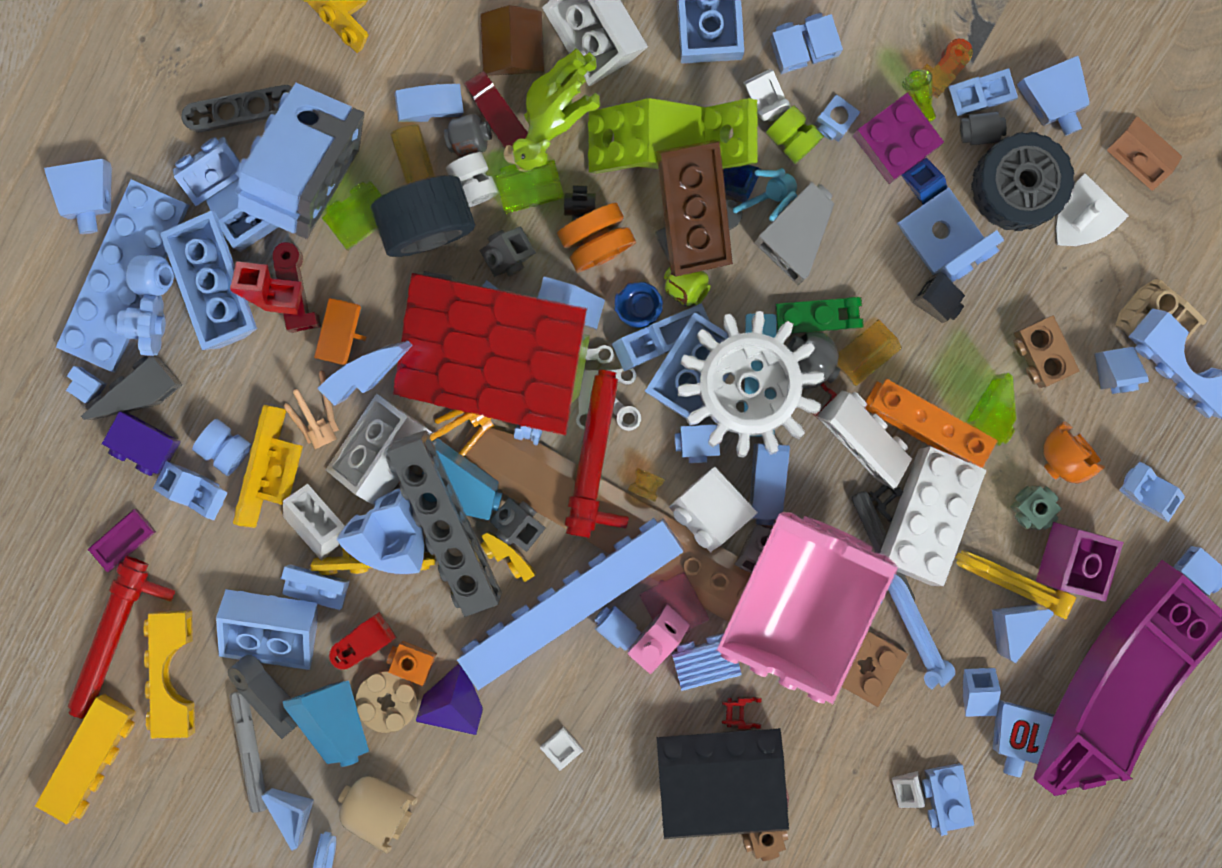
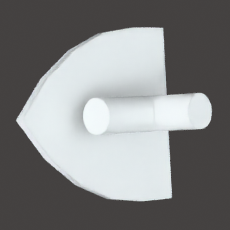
(1087, 215)

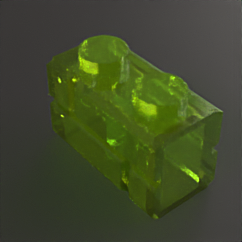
(528, 188)

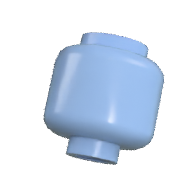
(149, 275)

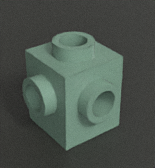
(1025, 507)

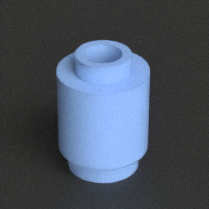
(616, 627)

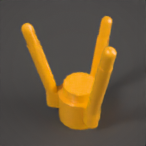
(474, 419)

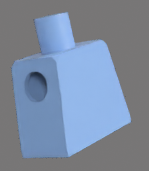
(1057, 94)
(82, 191)

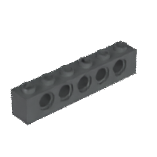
(420, 451)

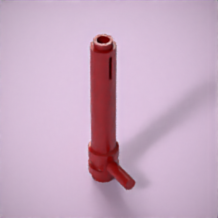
(584, 501)
(124, 592)

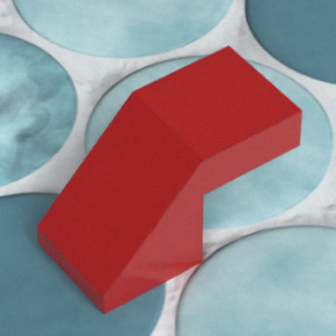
(272, 295)

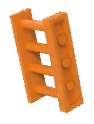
(929, 423)

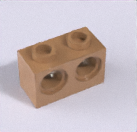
(1053, 348)

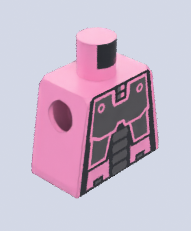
(657, 641)

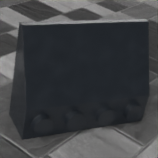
(722, 783)

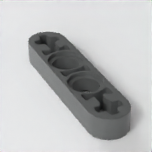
(241, 104)

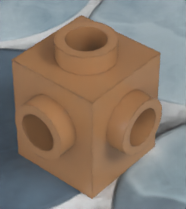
(765, 849)

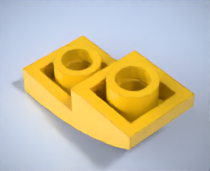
(497, 548)

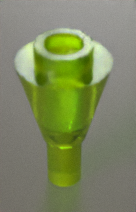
(919, 87)

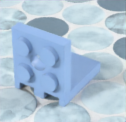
(960, 247)

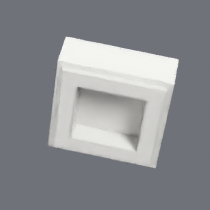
(561, 748)

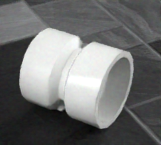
(473, 177)

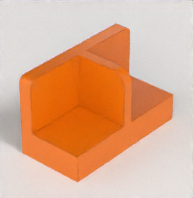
(338, 331)

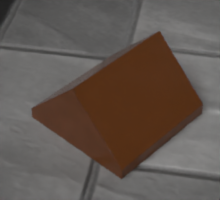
(512, 41)

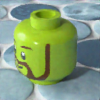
(687, 288)

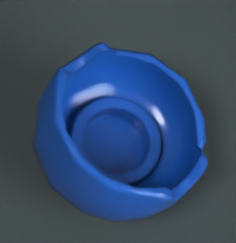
(638, 304)

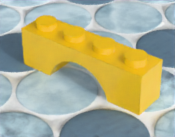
(169, 712)

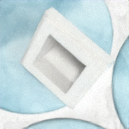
(909, 790)

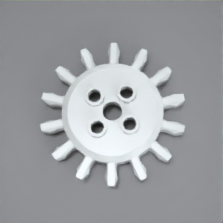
(778, 373)

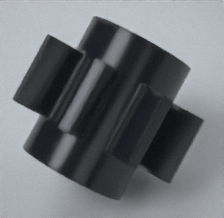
(579, 202)

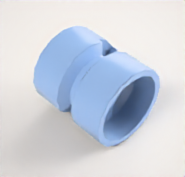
(222, 447)

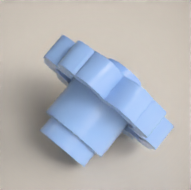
(144, 324)

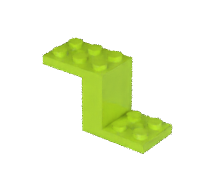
(659, 125)

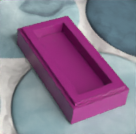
(121, 540)

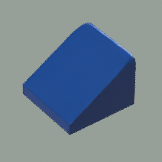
(925, 180)

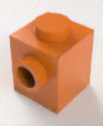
(411, 662)

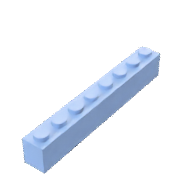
(571, 603)

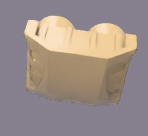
(1161, 297)

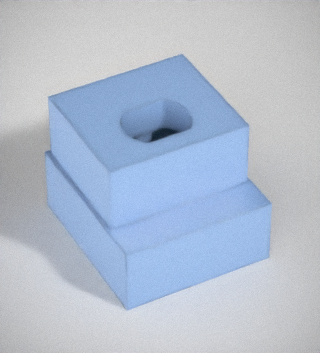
(84, 384)

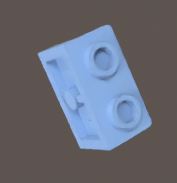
(207, 170)
(314, 587)
(948, 798)

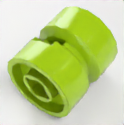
(794, 134)

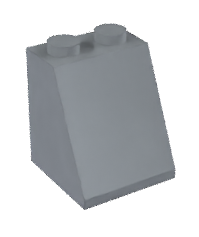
(797, 232)

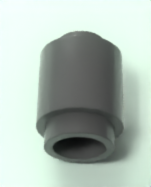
(982, 128)

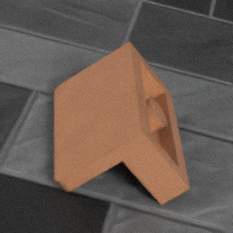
(1145, 154)

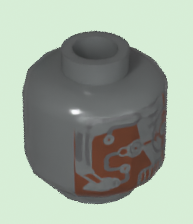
(467, 135)

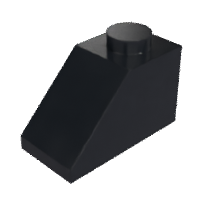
(940, 298)

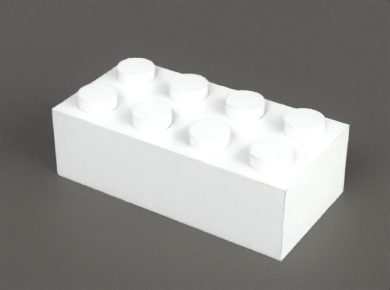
(932, 515)

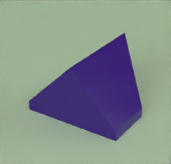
(452, 703)

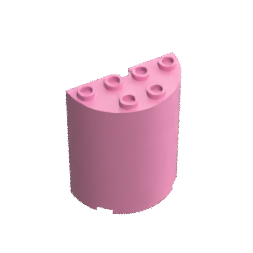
(807, 606)

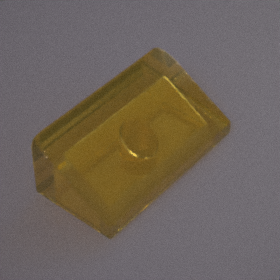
(868, 352)

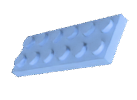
(133, 232)

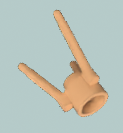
(317, 432)

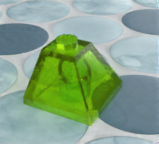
(996, 409)

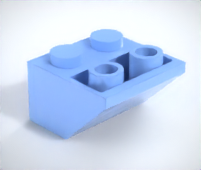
(237, 226)

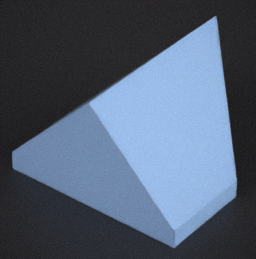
(289, 813)

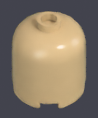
(375, 811)

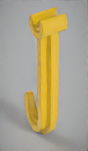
(1057, 601)

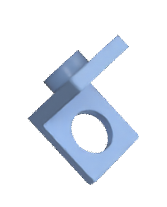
(831, 128)

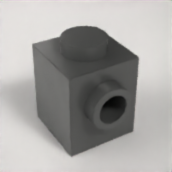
(753, 548)

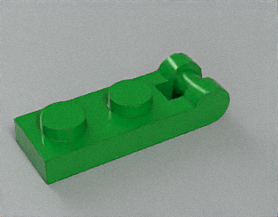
(820, 315)

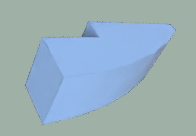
(654, 339)
(363, 372)

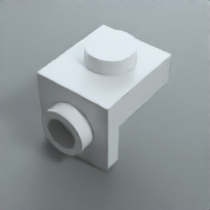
(769, 96)

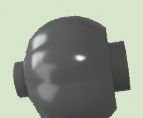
(822, 359)

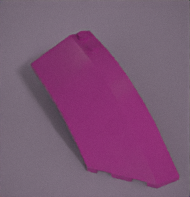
(1128, 682)

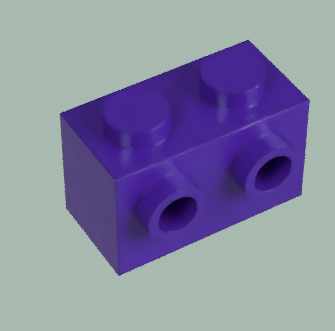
(140, 443)

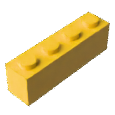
(86, 758)

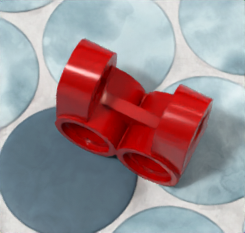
(365, 641)

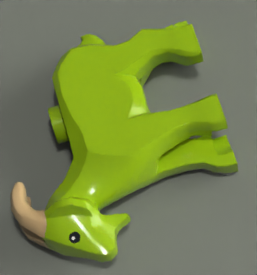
(551, 109)

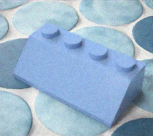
(204, 278)

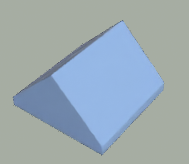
(1017, 628)

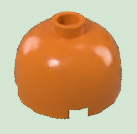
(1070, 456)

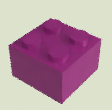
(898, 138)
(1079, 561)

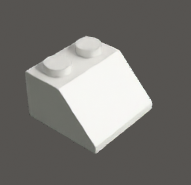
(712, 509)

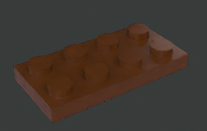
(694, 207)

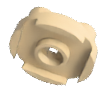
(371, 710)

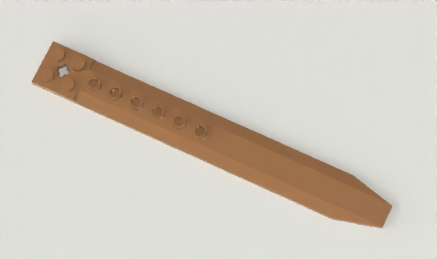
(548, 479)

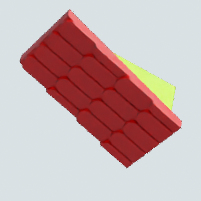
(492, 353)

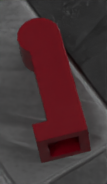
(495, 110)
(287, 264)

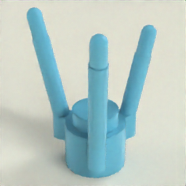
(779, 188)

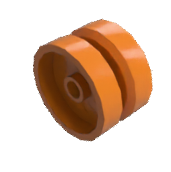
(599, 242)

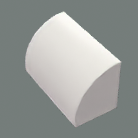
(313, 521)

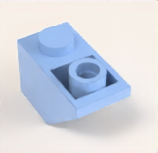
(1120, 370)

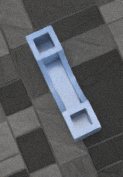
(1163, 341)

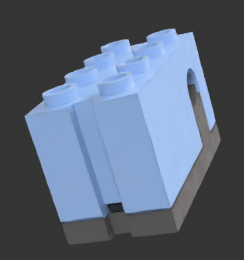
(299, 160)

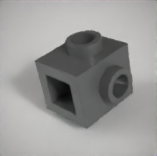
(507, 251)
(517, 524)

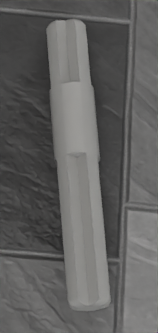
(248, 751)

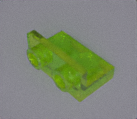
(353, 217)

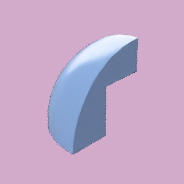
(386, 536)

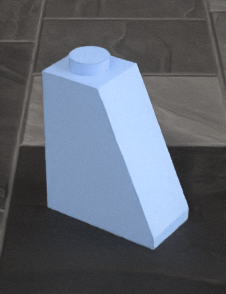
(573, 295)

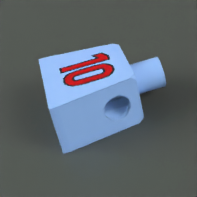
(1020, 735)

